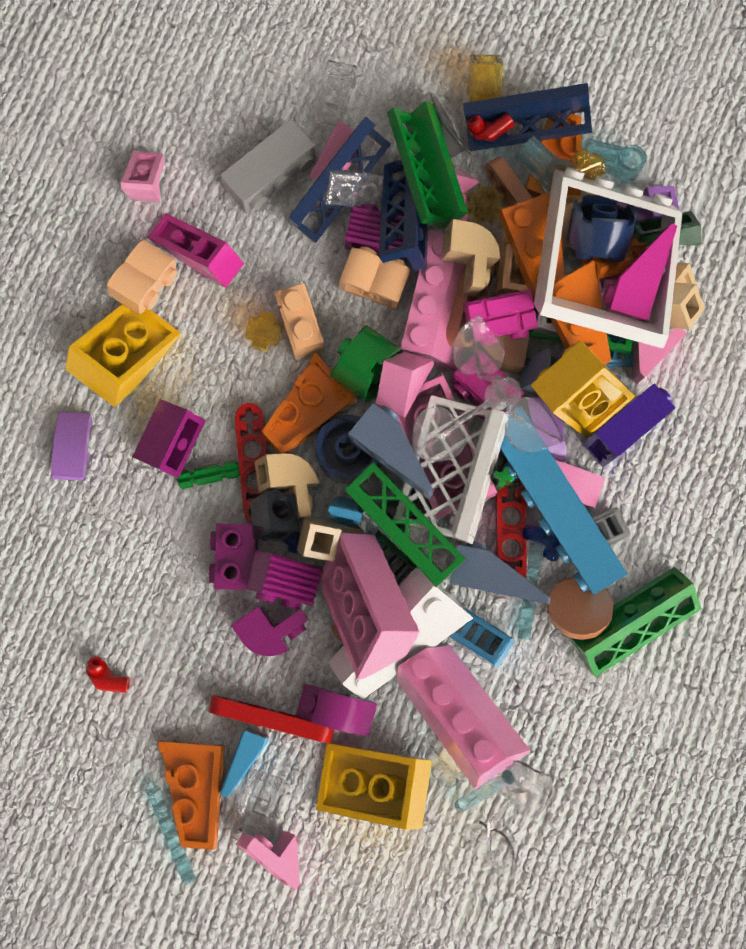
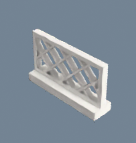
(478, 477)

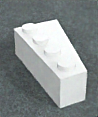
(437, 617)

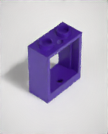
(629, 425)

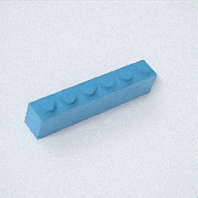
(564, 517)

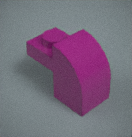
(262, 637)
(336, 710)

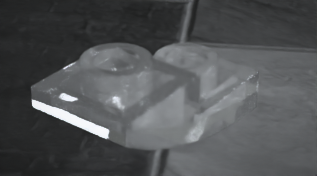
(353, 187)

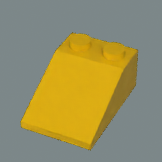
(120, 352)
(582, 389)
(374, 786)

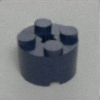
(601, 228)
(330, 456)

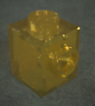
(485, 77)

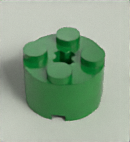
(362, 362)

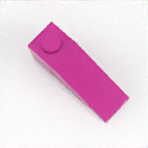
(197, 249)
(637, 285)

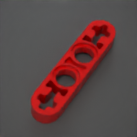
(247, 464)
(514, 532)
(268, 718)

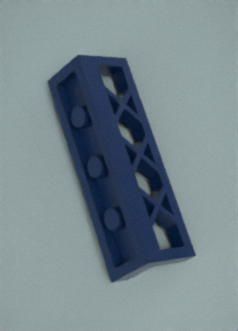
(531, 108)
(342, 157)
(409, 228)

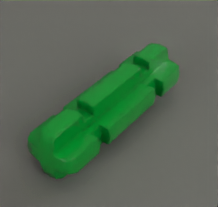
(208, 474)
(502, 478)

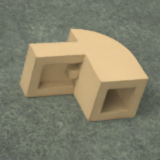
(474, 246)
(686, 301)
(289, 475)
(321, 537)

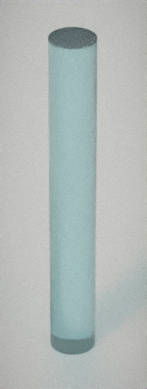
(528, 606)
(484, 791)
(170, 834)

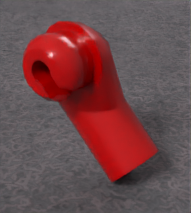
(489, 131)
(103, 678)

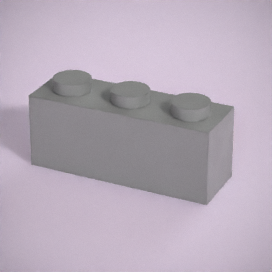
(269, 166)

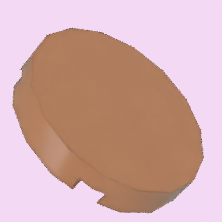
(579, 612)

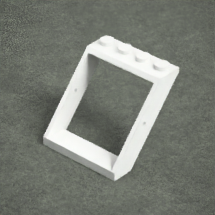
(650, 333)

